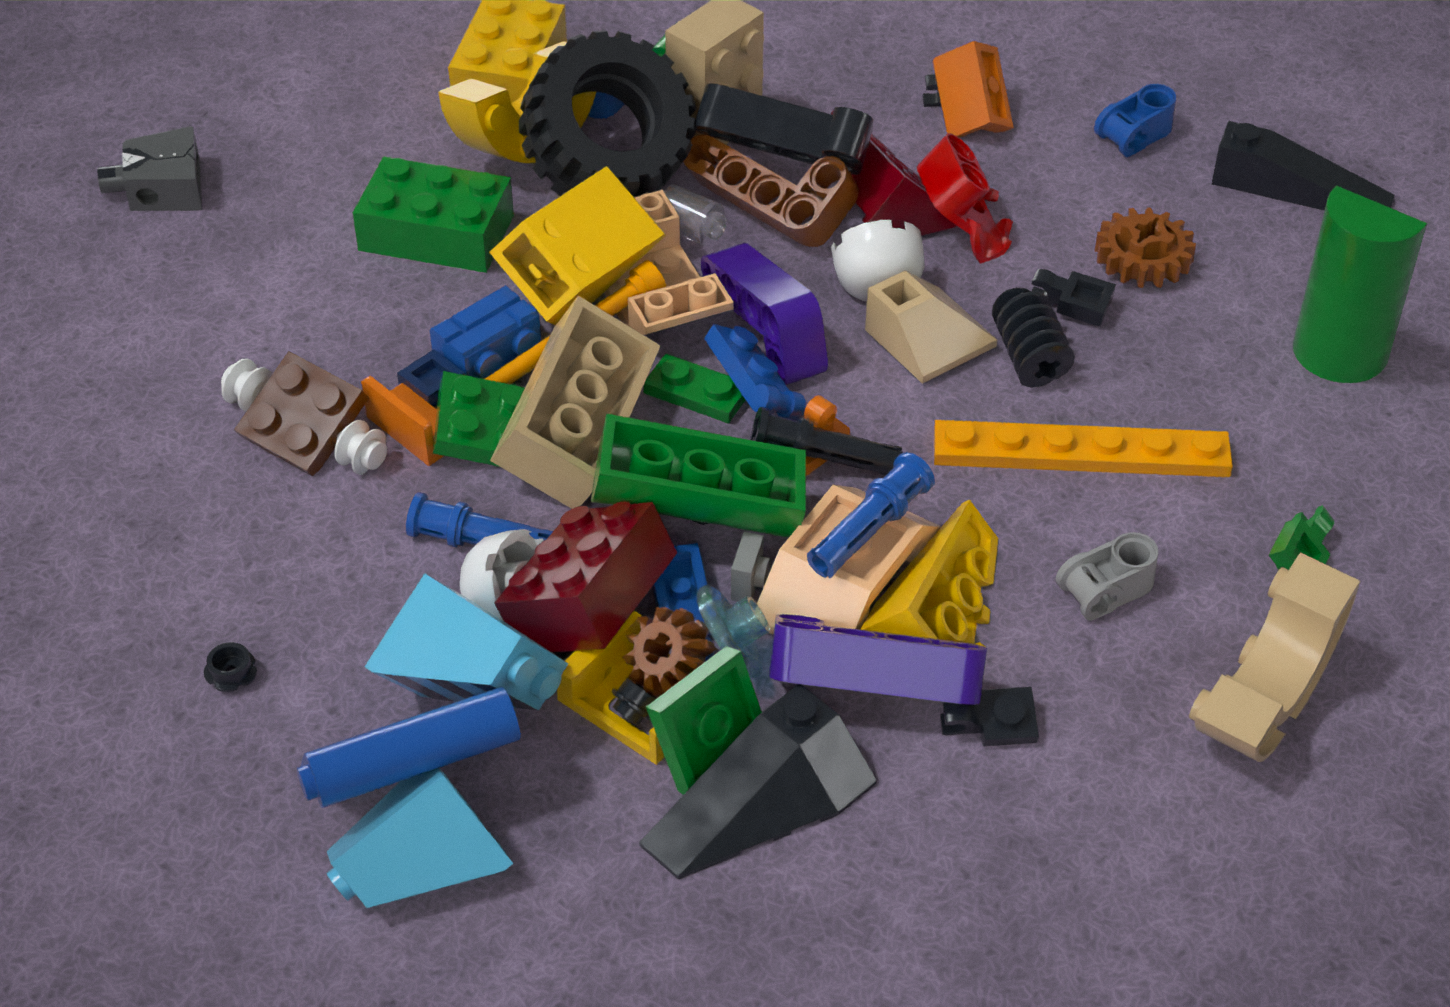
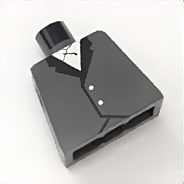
(157, 172)

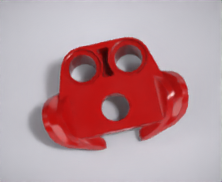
(959, 191)

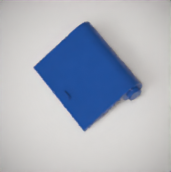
(409, 747)

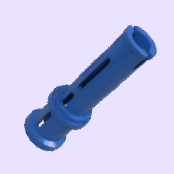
(884, 501)
(458, 523)

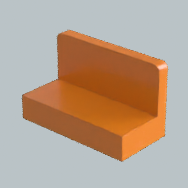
(972, 90)
(403, 417)

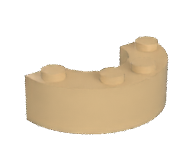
(1282, 662)

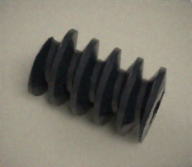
(1032, 336)

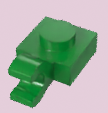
(1304, 537)

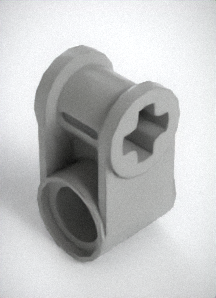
(1111, 574)

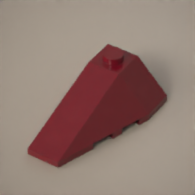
(895, 192)

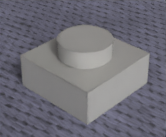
(749, 566)

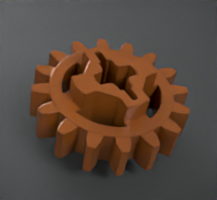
(1145, 247)

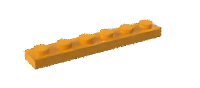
(1082, 448)

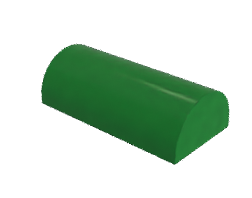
(1356, 288)
(701, 476)

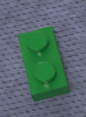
(694, 388)

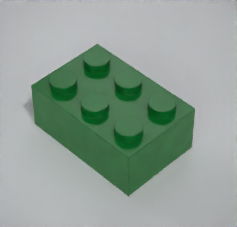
(433, 214)

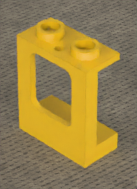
(588, 688)

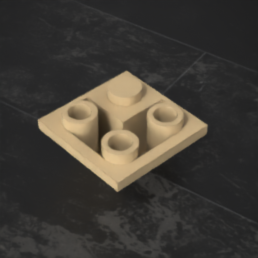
(923, 326)

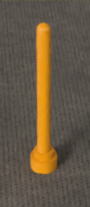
(641, 280)

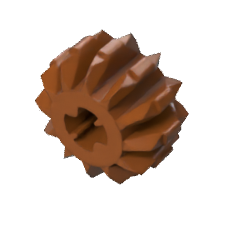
(657, 637)

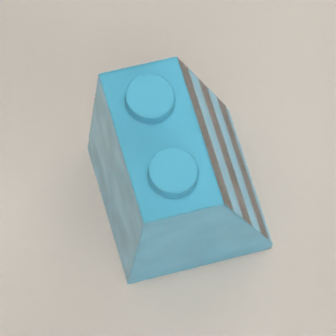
(457, 650)

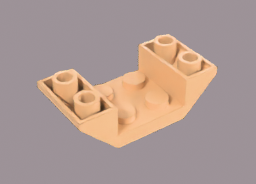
(686, 294)
(847, 596)

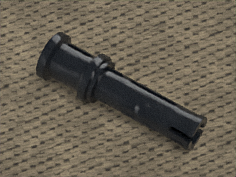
(823, 443)

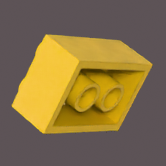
(503, 40)

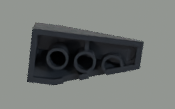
(1280, 169)
(775, 777)

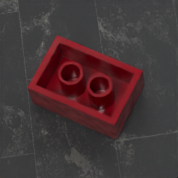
(588, 576)

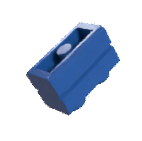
(488, 333)

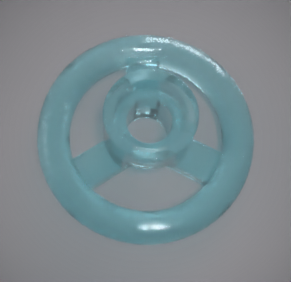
(734, 625)

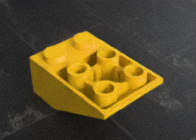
(577, 244)

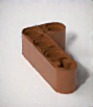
(762, 185)

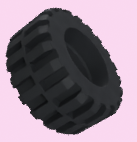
(627, 73)

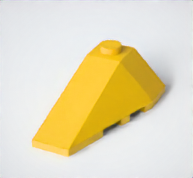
(942, 585)

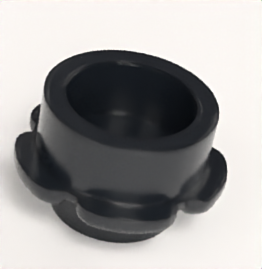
(230, 656)
(632, 701)

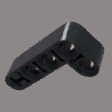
(784, 127)

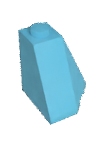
(414, 844)

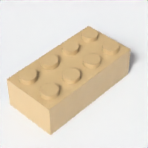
(583, 373)

